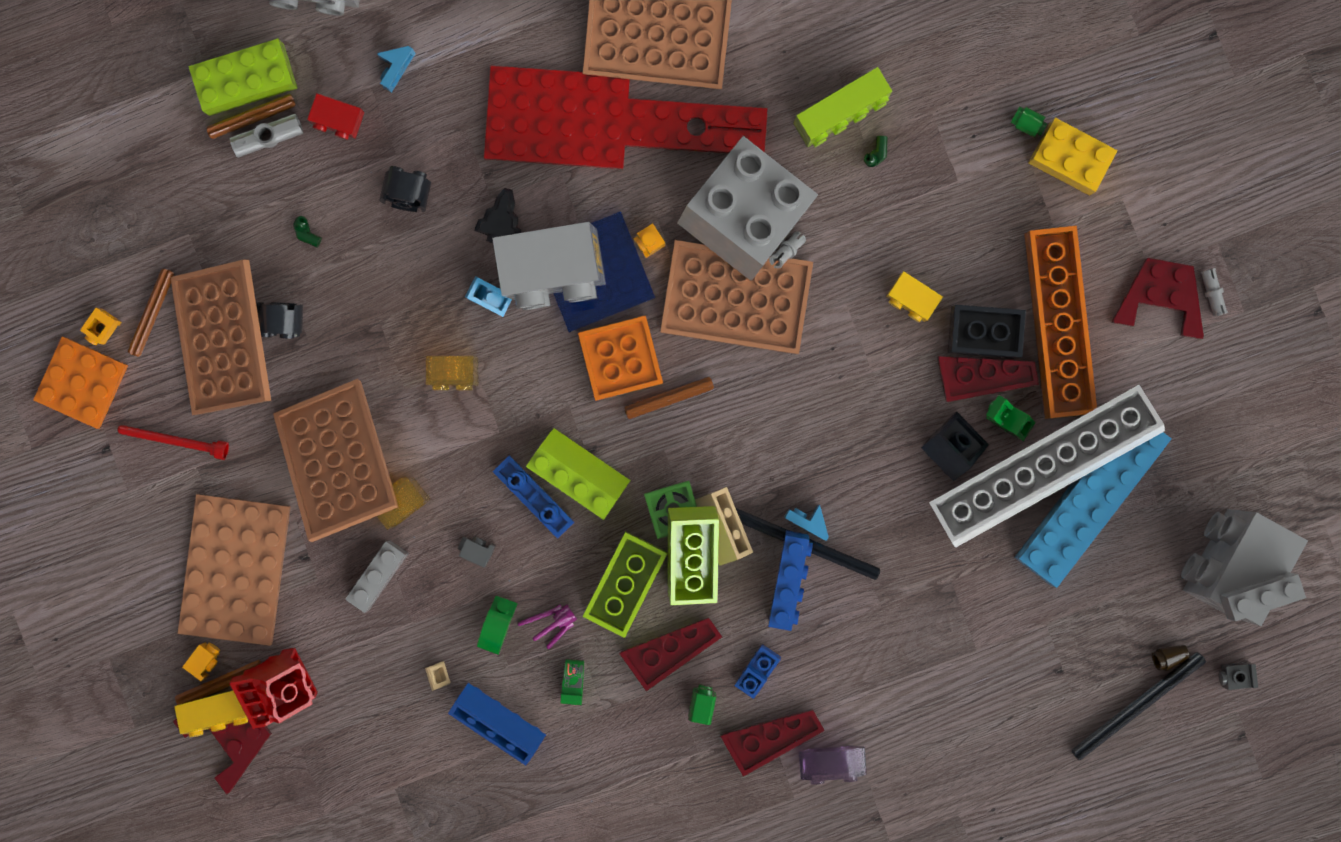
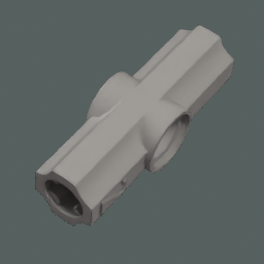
(252, 140)

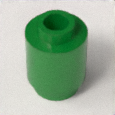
(1029, 121)

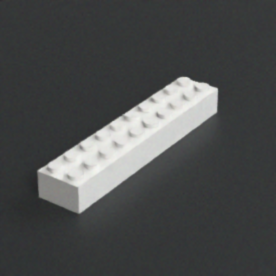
(1047, 466)

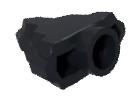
(500, 218)

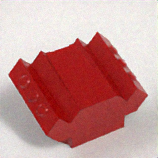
(274, 689)

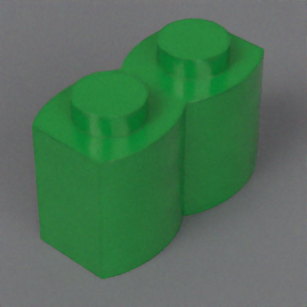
(702, 705)

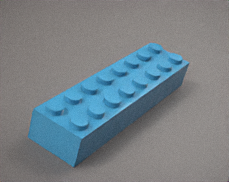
(1085, 511)

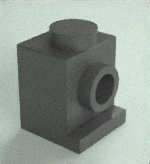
(476, 550)
(1248, 674)

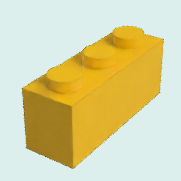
(209, 713)

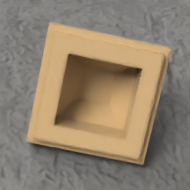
(437, 675)

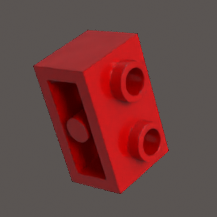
(335, 116)

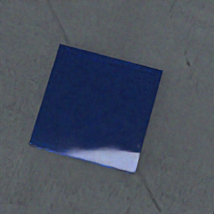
(623, 273)

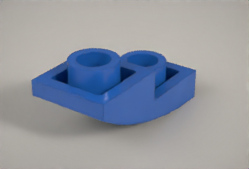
(757, 671)

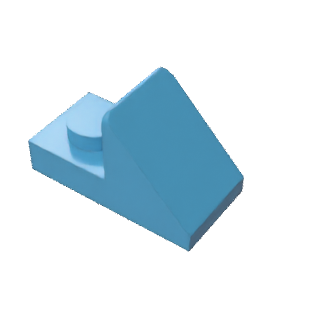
(399, 61)
(488, 296)
(814, 525)

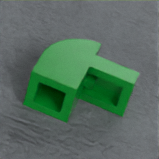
(1009, 418)
(496, 625)

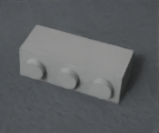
(377, 576)
(1262, 596)

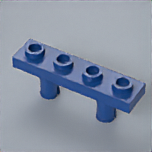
(533, 496)

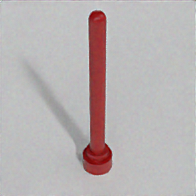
(217, 449)

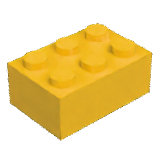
(1072, 156)

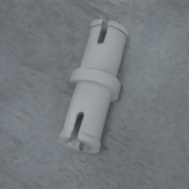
(787, 249)
(1214, 292)

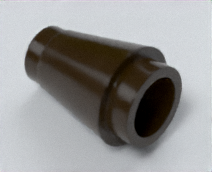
(1169, 656)

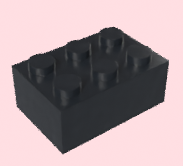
(986, 331)

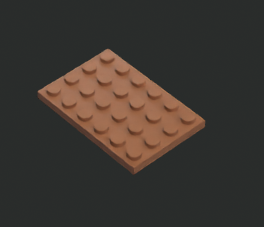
(658, 40)
(721, 305)
(220, 338)
(335, 460)
(234, 569)

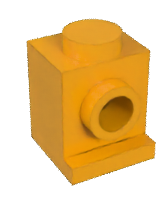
(649, 240)
(91, 326)
(202, 660)

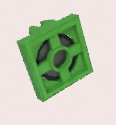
(673, 496)

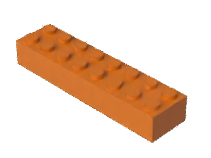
(1060, 322)

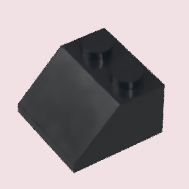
(955, 446)

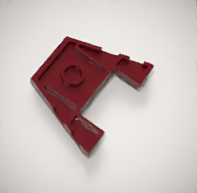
(1164, 286)
(242, 746)

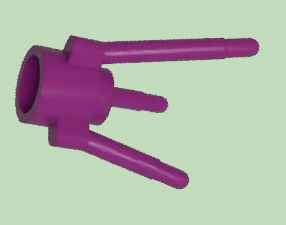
(563, 617)

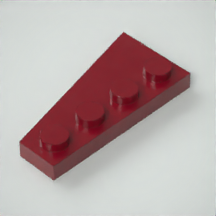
(978, 377)
(667, 653)
(766, 741)

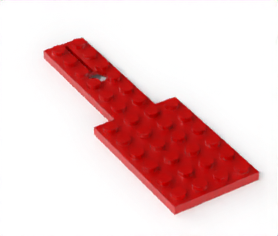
(590, 120)

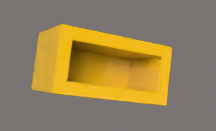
(913, 297)

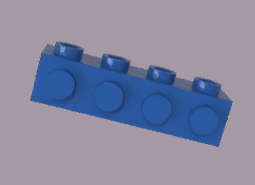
(788, 581)
(497, 724)

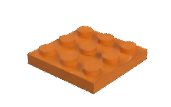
(620, 358)
(80, 382)

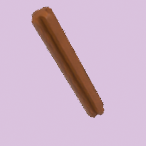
(251, 116)
(150, 313)
(669, 397)
(212, 686)

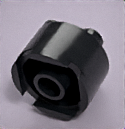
(405, 189)
(280, 319)

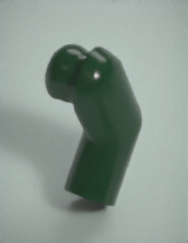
(878, 154)
(303, 232)

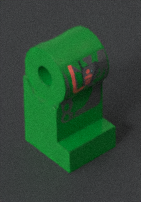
(573, 682)

